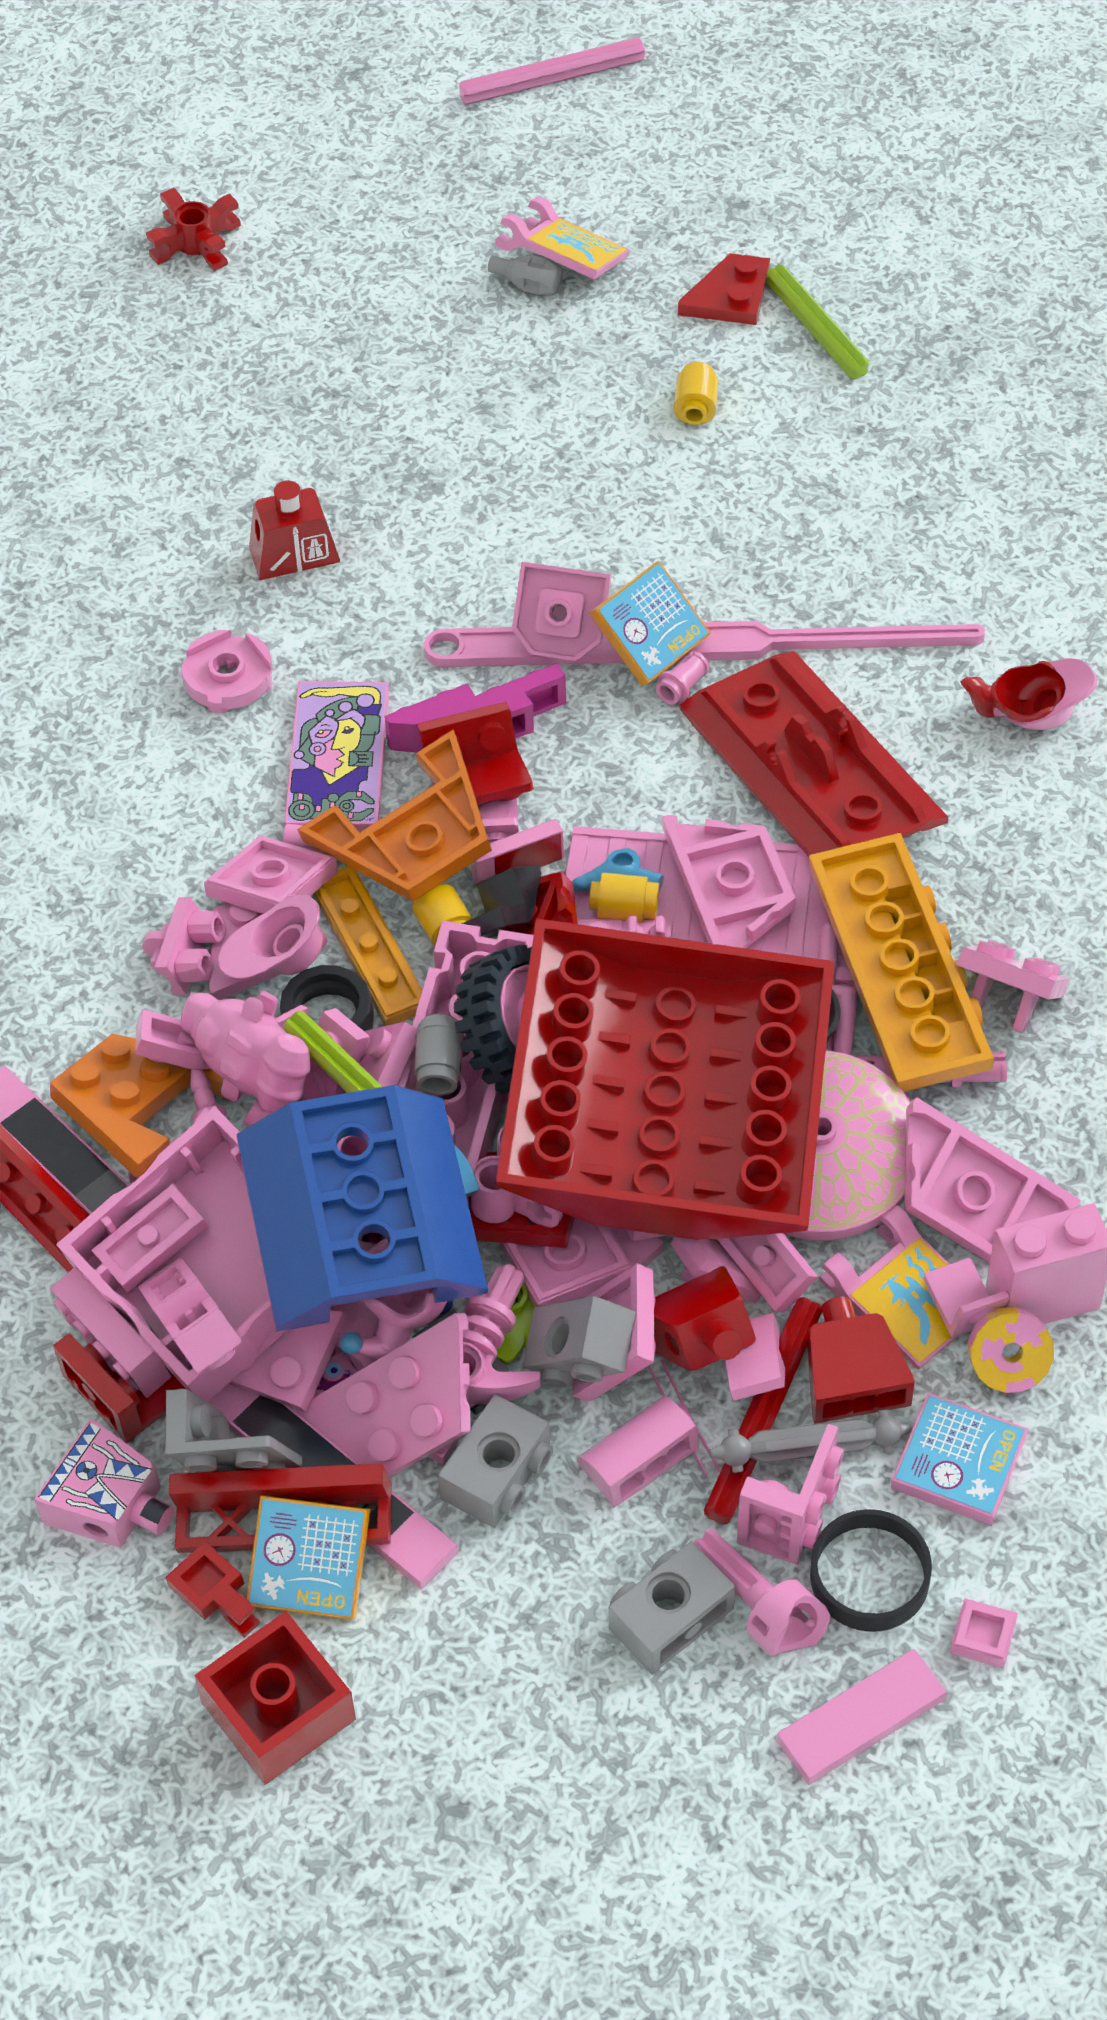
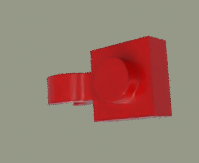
(211, 1584)

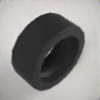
(330, 981)

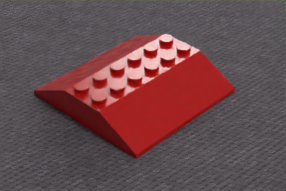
(667, 1083)

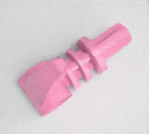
(488, 1322)

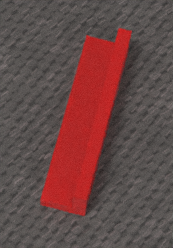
(242, 1490)

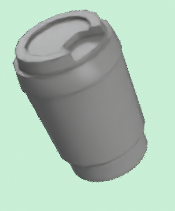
(438, 1055)

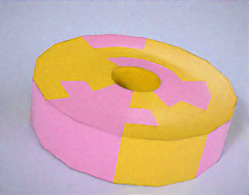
(1025, 1367)

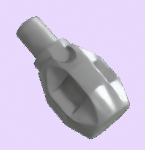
(530, 273)

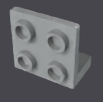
(201, 1442)

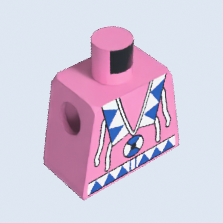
(103, 1490)

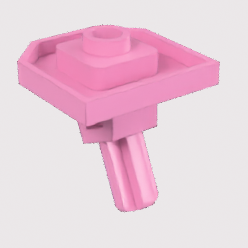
(555, 609)

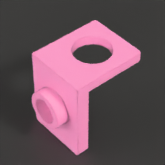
(961, 1296)

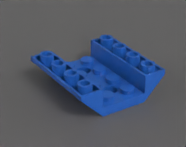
(318, 1203)

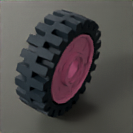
(492, 1012)

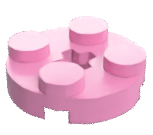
(231, 690)

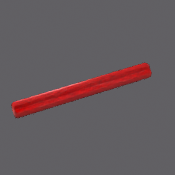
(764, 1410)

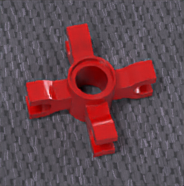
(193, 228)

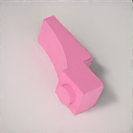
(190, 1316)

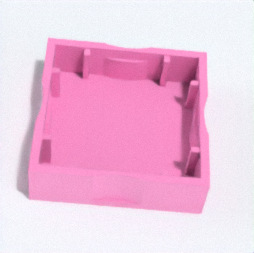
(224, 1256)

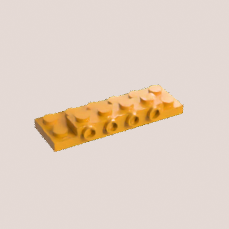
(902, 963)

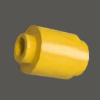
(696, 394)
(624, 896)
(437, 906)

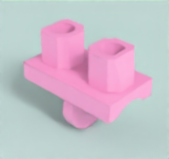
(179, 945)

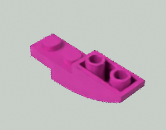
(525, 696)

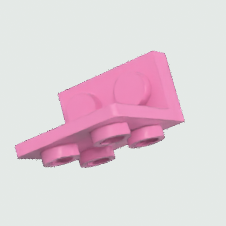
(787, 1522)

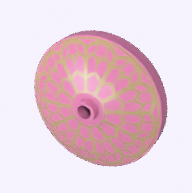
(857, 1150)

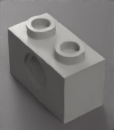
(579, 1340)
(498, 1433)
(661, 1634)

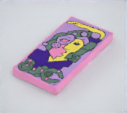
(338, 751)

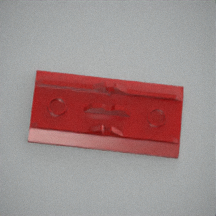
(808, 757)

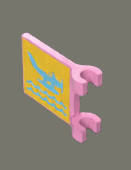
(561, 241)
(896, 1288)

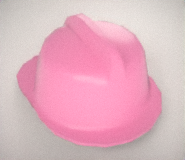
(278, 941)

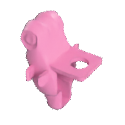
(249, 1047)

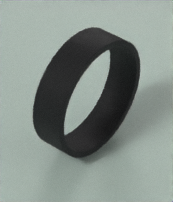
(880, 1520)

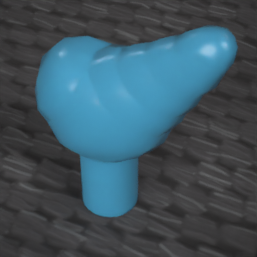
(620, 861)

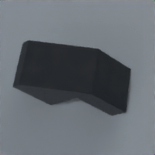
(507, 900)

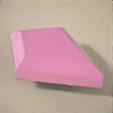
(706, 1255)

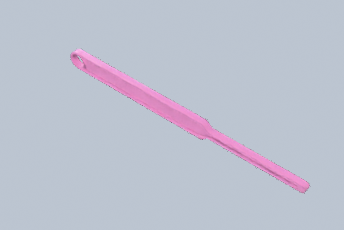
(726, 642)

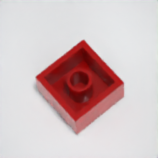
(275, 1697)

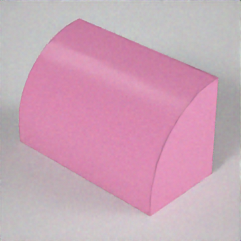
(640, 1450)

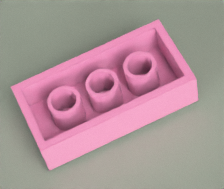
(109, 1333)

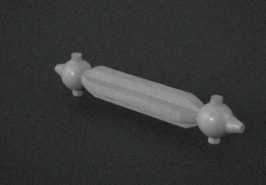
(804, 1440)

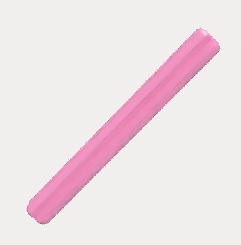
(551, 70)

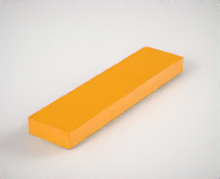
(369, 946)

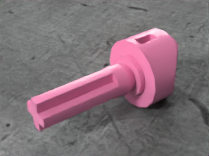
(776, 1610)

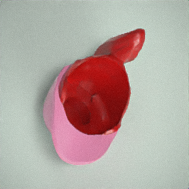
(1035, 694)

